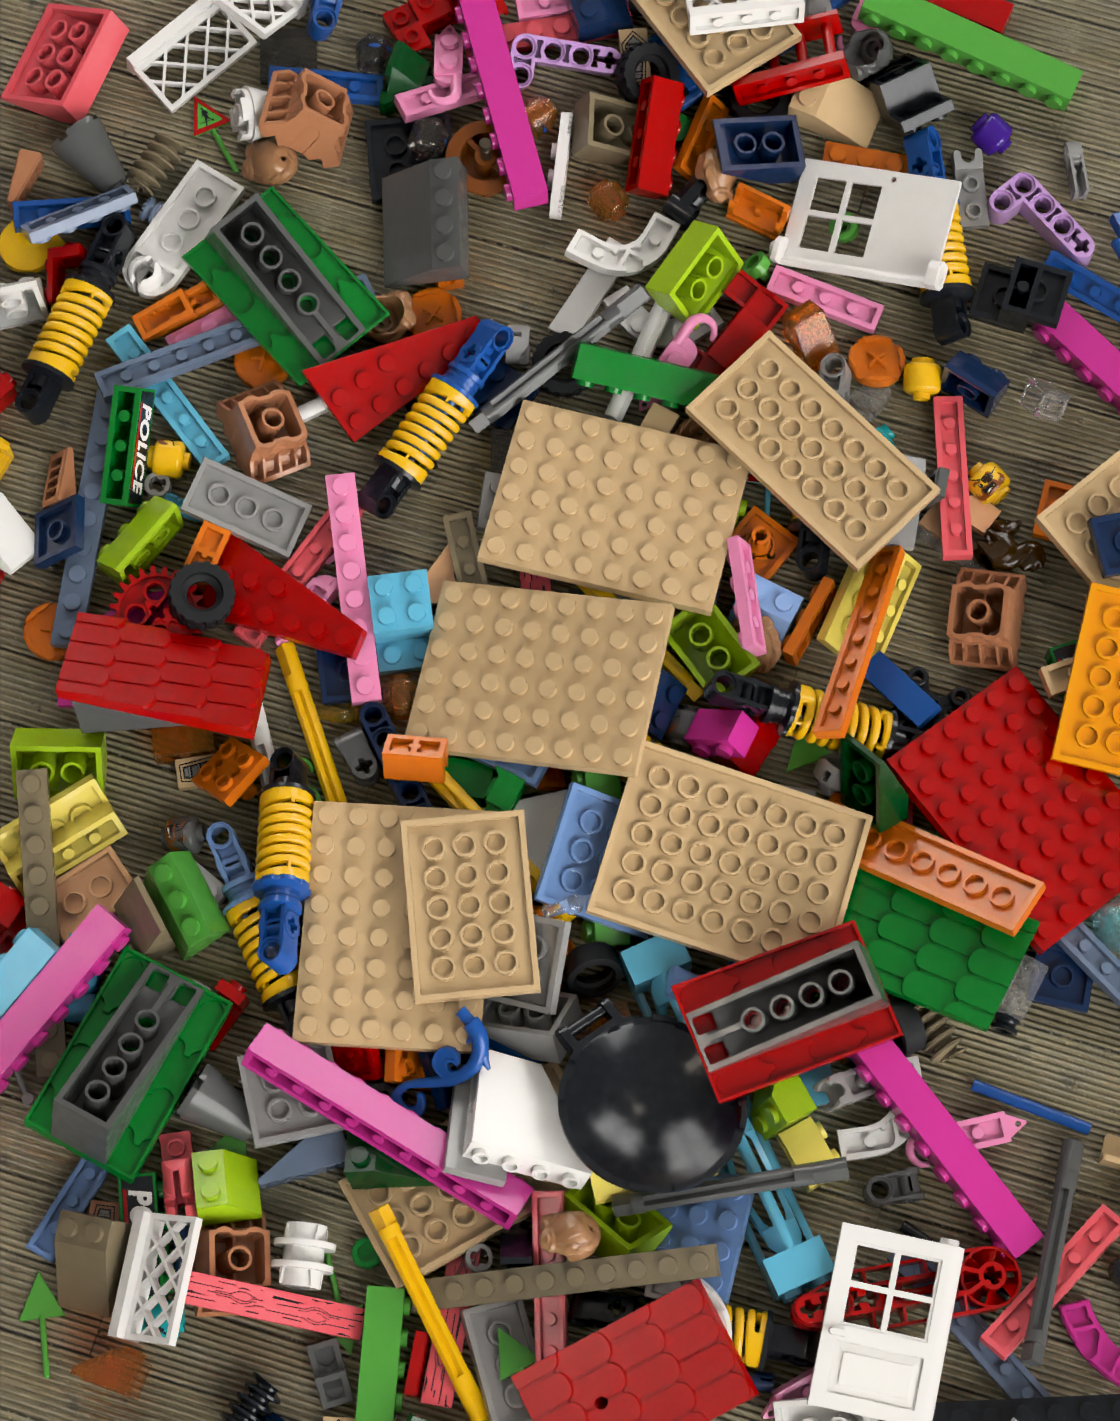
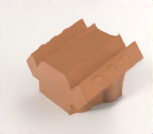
(307, 115)
(265, 432)
(986, 619)
(234, 1252)

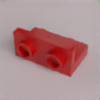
(359, 1062)

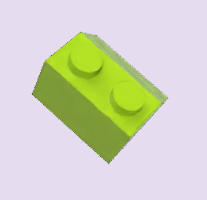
(780, 1107)
(225, 1187)

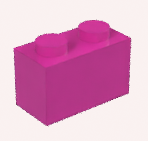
(721, 733)

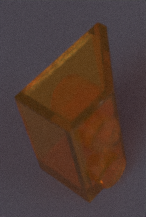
(116, 1371)

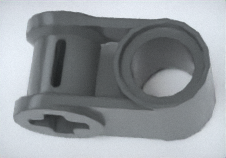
(356, 754)
(900, 1187)

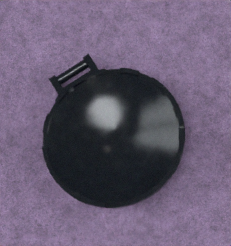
(643, 1103)

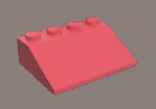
(66, 61)

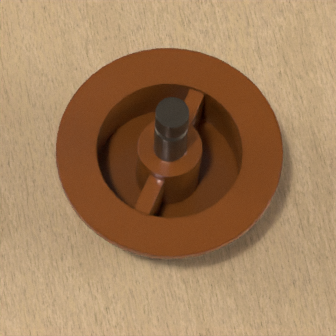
(475, 152)

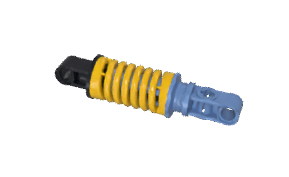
(243, 916)

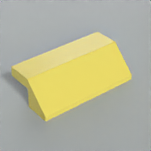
(842, 606)
(80, 828)

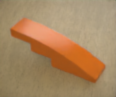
(175, 311)

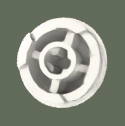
(247, 112)

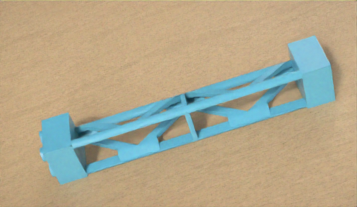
(797, 1262)

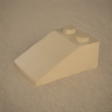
(838, 111)

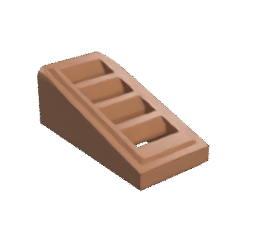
(26, 172)
(60, 478)

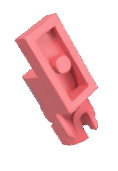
(178, 1172)

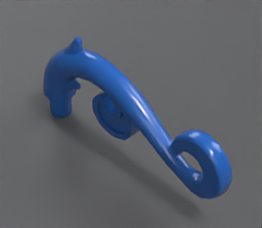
(440, 1062)

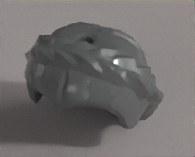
(863, 53)

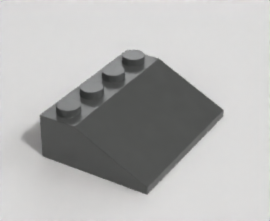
(426, 223)

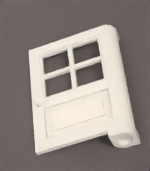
(904, 235)
(876, 1369)

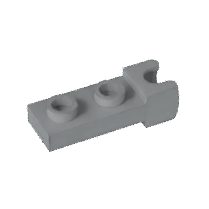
(972, 194)
(843, 1089)

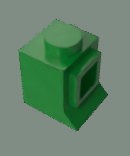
(504, 791)

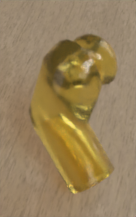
(340, 715)

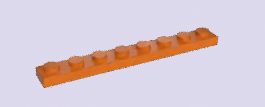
(858, 644)

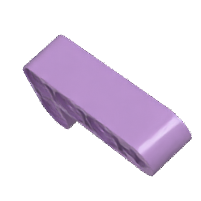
(565, 61)
(1056, 217)

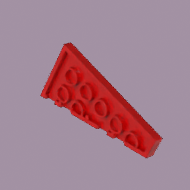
(381, 380)
(282, 606)

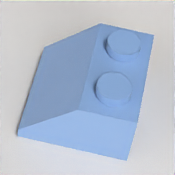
(776, 603)

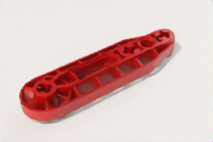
(971, 1287)

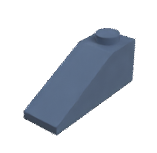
(307, 1159)

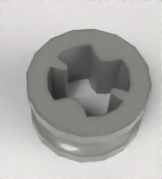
(150, 479)
(482, 1267)

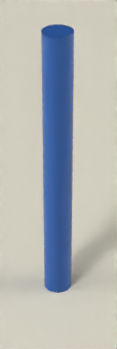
(1031, 1106)

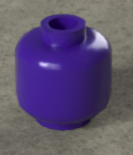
(991, 134)

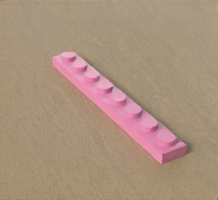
(353, 583)

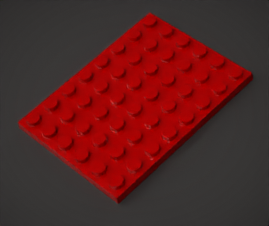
(995, 791)

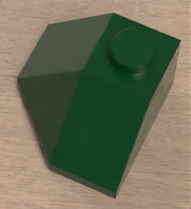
(404, 72)

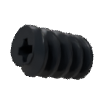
(254, 1402)

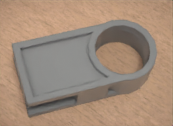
(1076, 170)

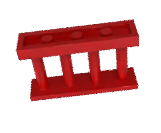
(805, 72)

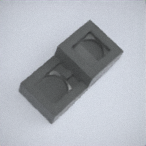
(329, 1372)

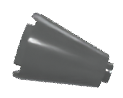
(91, 154)
(215, 1105)

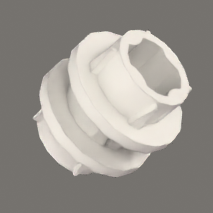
(303, 1256)

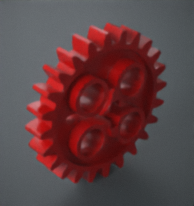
(135, 598)

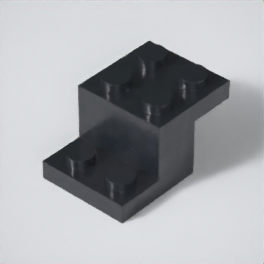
(908, 94)
(1020, 295)

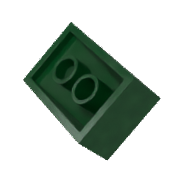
(870, 785)
(372, 1169)

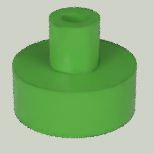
(848, 231)
(757, 266)

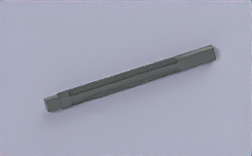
(558, 358)
(795, 1176)
(1043, 1298)

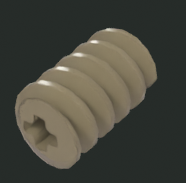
(153, 164)
(939, 1036)

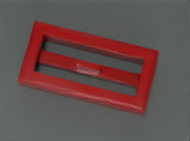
(417, 1364)

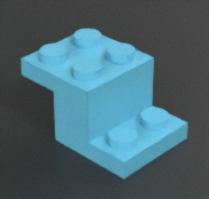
(400, 619)

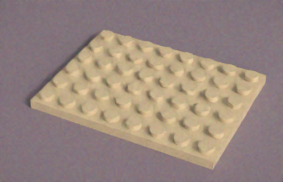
(614, 508)
(541, 677)
(725, 858)
(356, 938)

